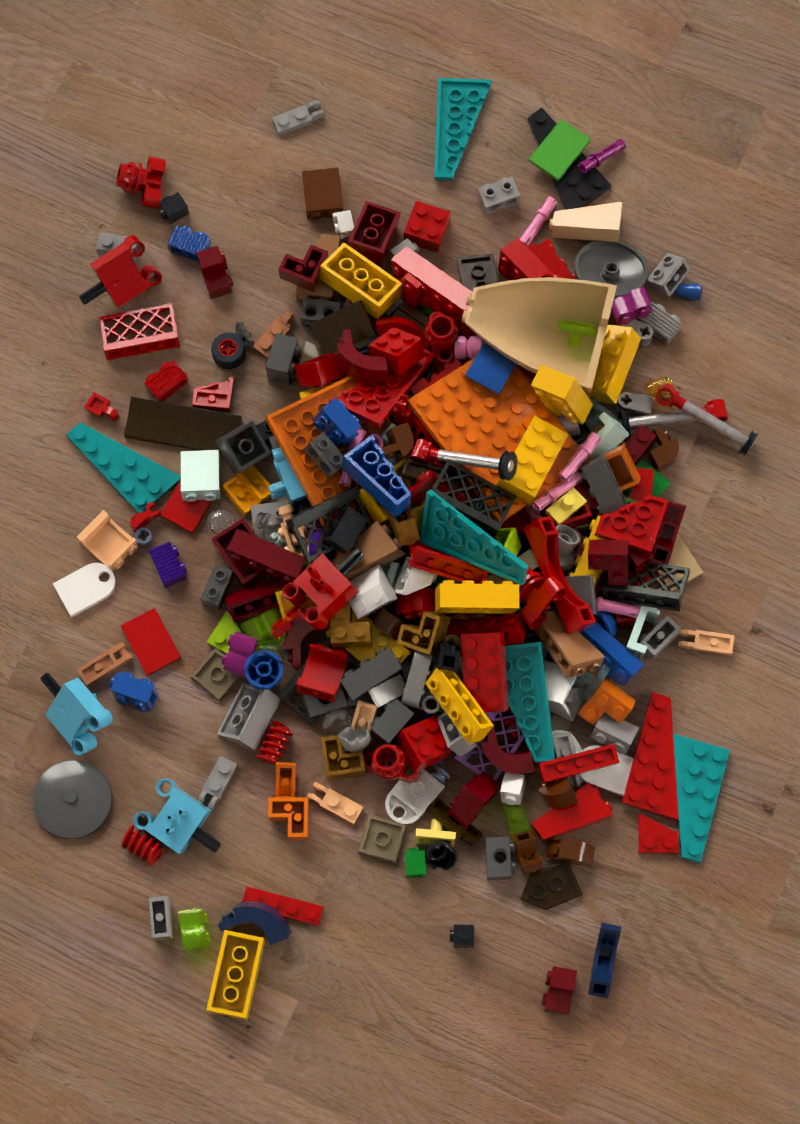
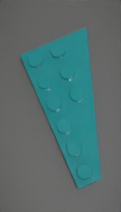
(530, 698)

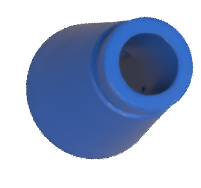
(690, 291)

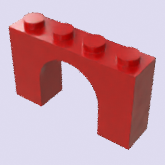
(639, 491)

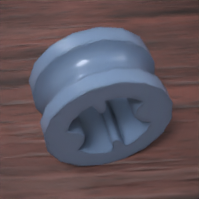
(148, 539)
(440, 775)

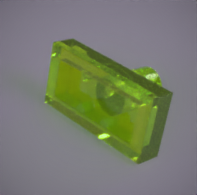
(576, 330)
(515, 818)

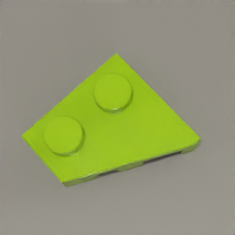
(222, 633)

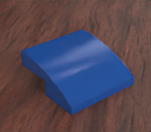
(490, 369)

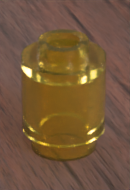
(653, 385)

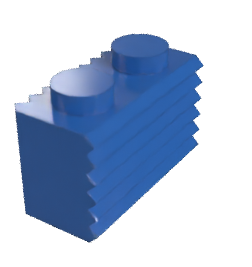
(188, 243)

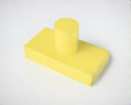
(565, 506)
(427, 836)

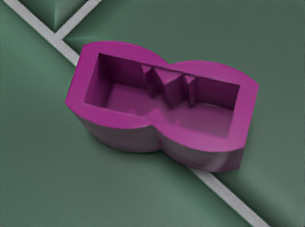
(631, 306)
(240, 649)

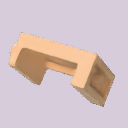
(107, 541)

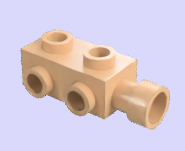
(287, 512)

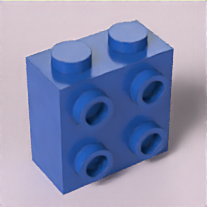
(337, 423)
(133, 691)

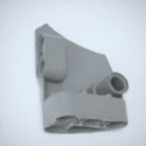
(416, 691)

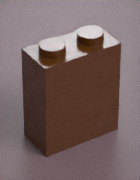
(322, 193)

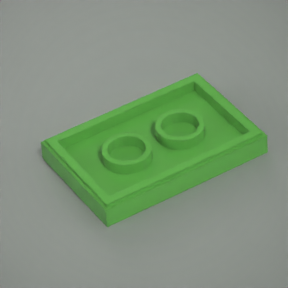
(559, 150)

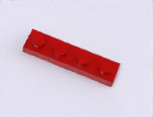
(578, 763)
(286, 906)

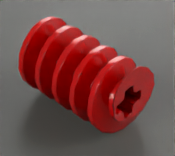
(274, 743)
(142, 847)

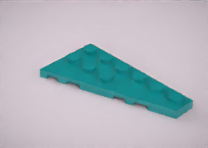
(457, 113)
(129, 472)
(458, 536)
(698, 783)

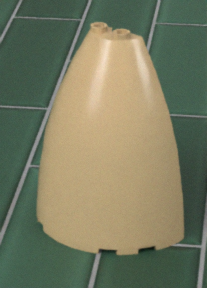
(523, 317)

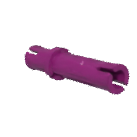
(596, 159)

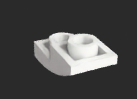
(388, 691)

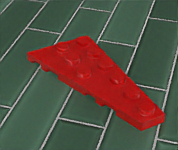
(375, 402)
(653, 772)

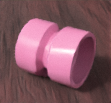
(467, 348)

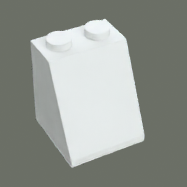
(563, 692)

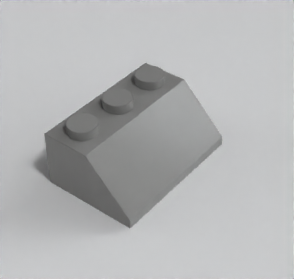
(248, 716)

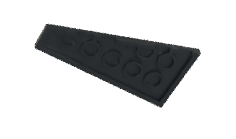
(574, 187)

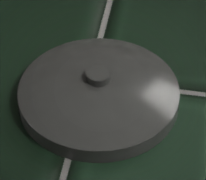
(612, 264)
(72, 799)

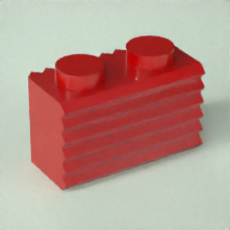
(166, 381)

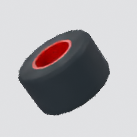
(225, 344)

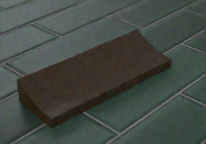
(178, 424)

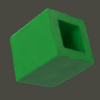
(415, 863)

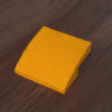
(247, 489)

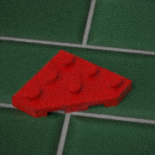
(634, 522)

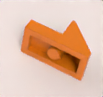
(285, 779)

